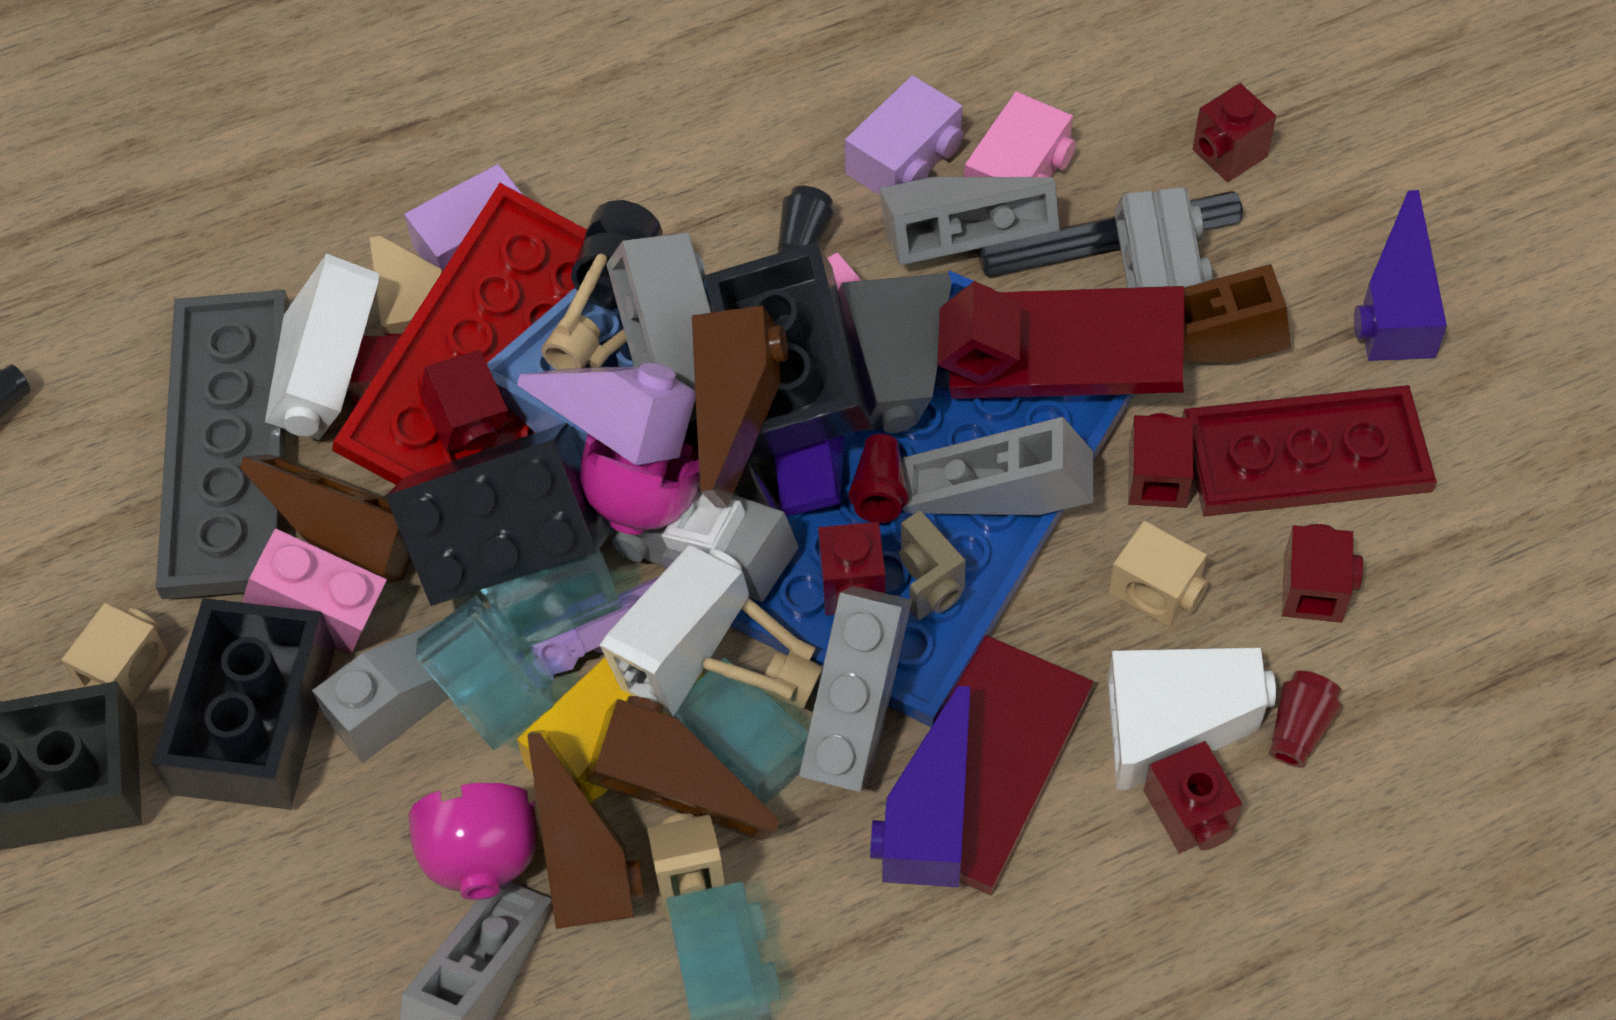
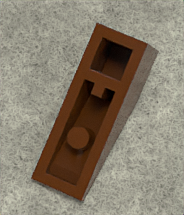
(1235, 317)
(734, 387)
(333, 515)
(668, 767)
(582, 850)

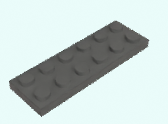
(216, 415)

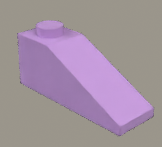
(630, 409)

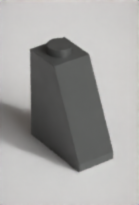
(895, 344)

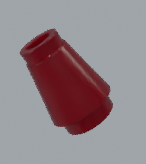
(879, 481)
(1303, 716)

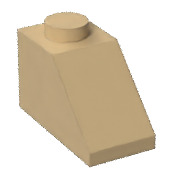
(402, 283)
(685, 856)

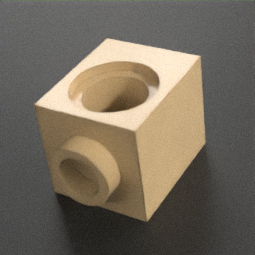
(1159, 574)
(117, 649)

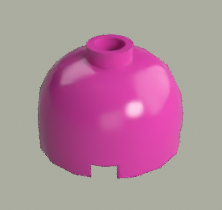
(637, 495)
(475, 839)

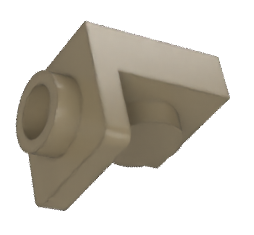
(934, 565)

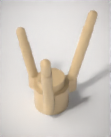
(575, 338)
(787, 677)

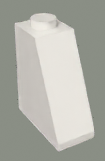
(320, 347)
(675, 626)
(1180, 699)

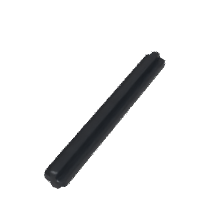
(1090, 238)

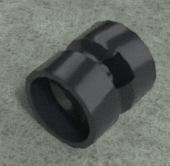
(607, 229)

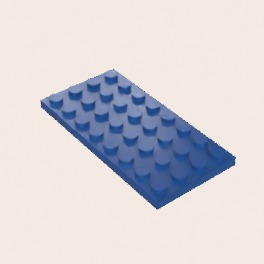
(994, 547)

